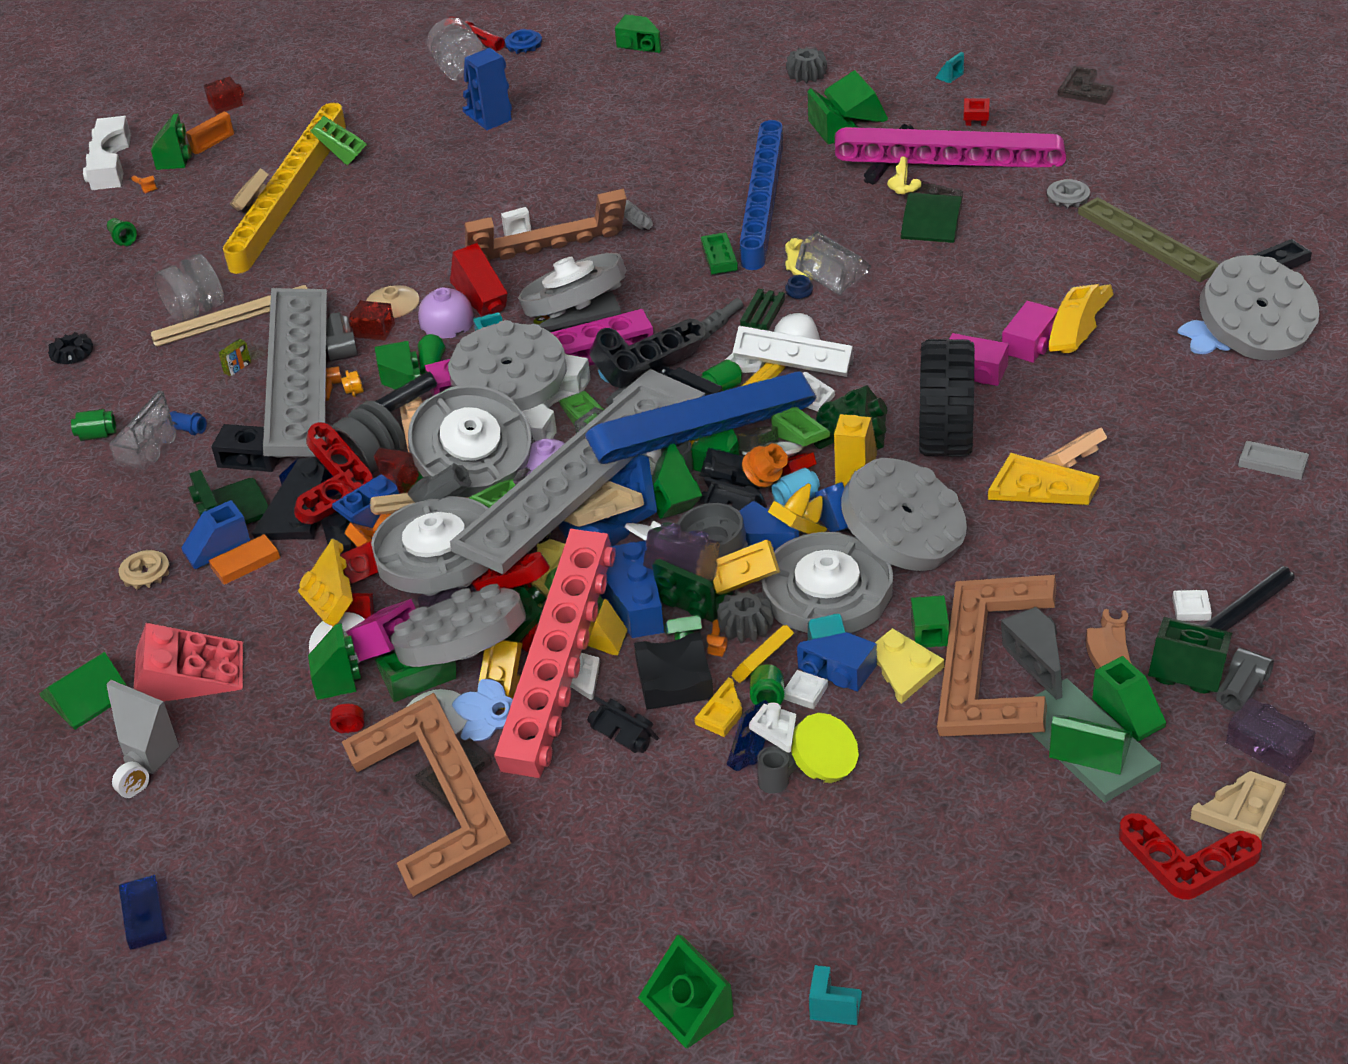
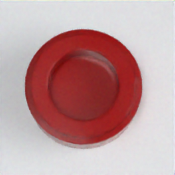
(347, 718)

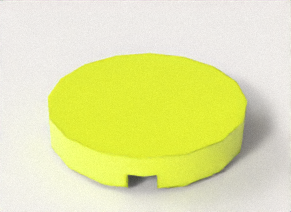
(824, 747)

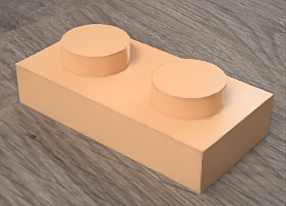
(1084, 445)

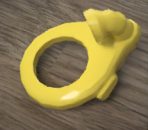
(899, 181)
(792, 249)

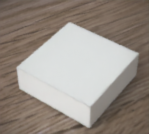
(516, 221)
(1191, 605)
(805, 689)

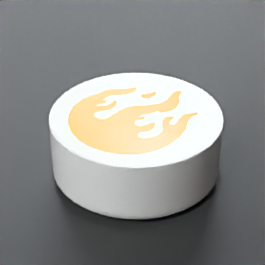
(130, 779)

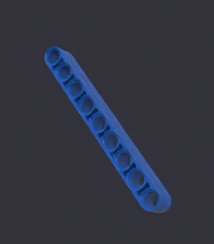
(761, 195)
(698, 417)

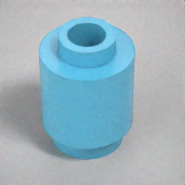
(789, 484)

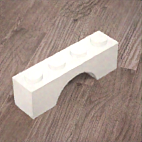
(104, 166)
(575, 381)

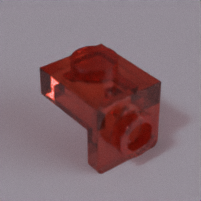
(398, 467)

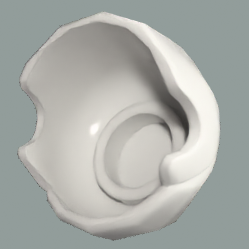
(798, 325)

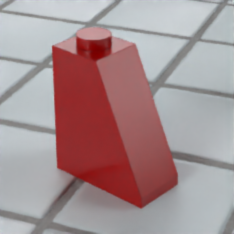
(477, 280)

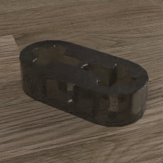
(758, 437)

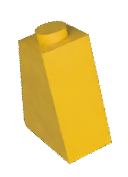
(853, 446)

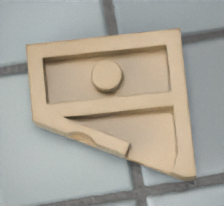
(250, 190)
(604, 503)
(1242, 806)

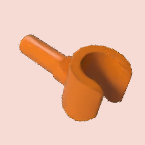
(147, 183)
(332, 377)
(716, 644)

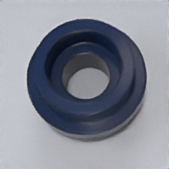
(799, 286)

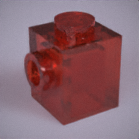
(224, 95)
(372, 320)

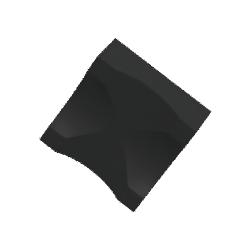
(673, 671)

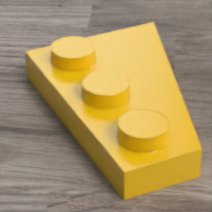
(1042, 482)
(326, 586)

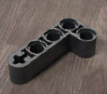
(625, 363)

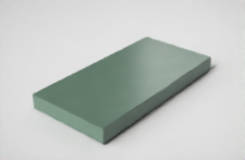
(1105, 785)

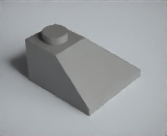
(141, 726)

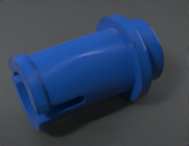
(191, 423)

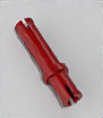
(491, 41)

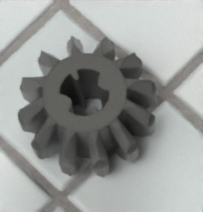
(806, 65)
(745, 616)

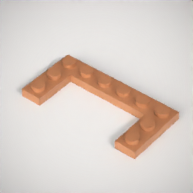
(607, 222)
(960, 708)
(481, 828)

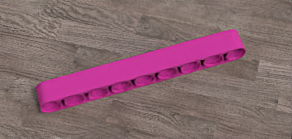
(961, 153)

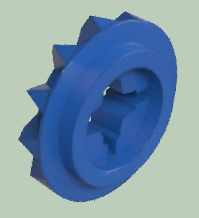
(523, 41)

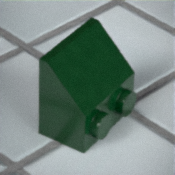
(1189, 655)

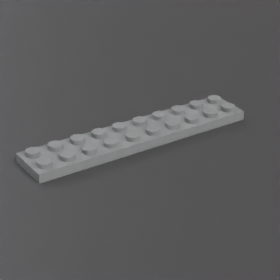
(295, 370)
(550, 490)

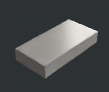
(1273, 460)

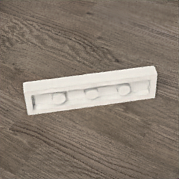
(793, 351)

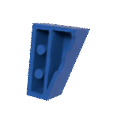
(487, 89)
(634, 591)

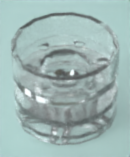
(450, 44)
(189, 288)

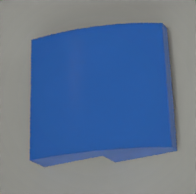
(637, 477)

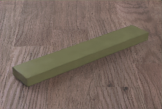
(1148, 239)

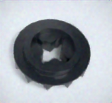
(64, 352)

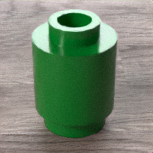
(725, 374)
(93, 424)
(767, 684)

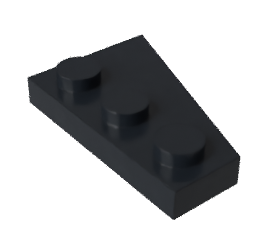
(279, 518)

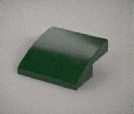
(931, 217)

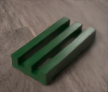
(754, 304)

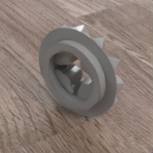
(1075, 193)
(637, 216)

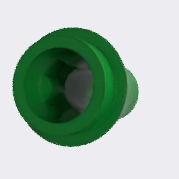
(122, 231)
(430, 350)

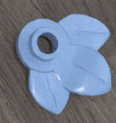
(1202, 339)
(480, 710)

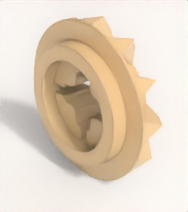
(131, 568)

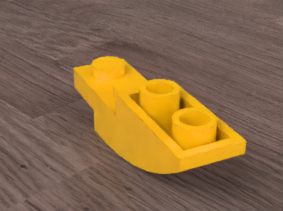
(1077, 316)

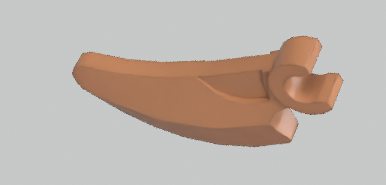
(1109, 641)

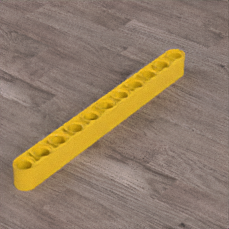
(279, 195)

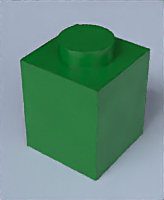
(930, 621)

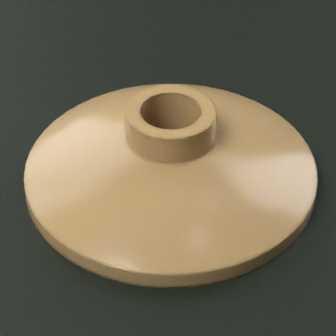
(402, 299)

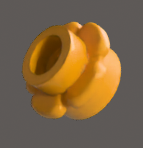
(352, 383)

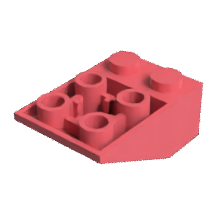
(186, 663)

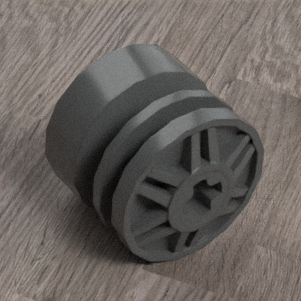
(368, 430)
(720, 522)

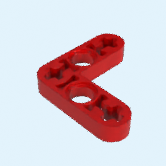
(341, 473)
(524, 571)
(1182, 866)

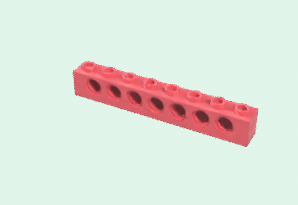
(580, 572)

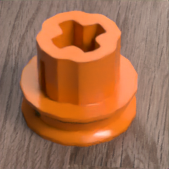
(764, 464)

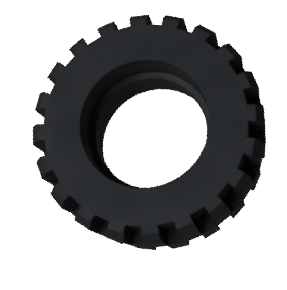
(946, 397)

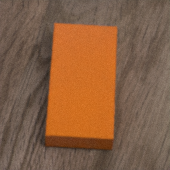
(210, 133)
(244, 559)

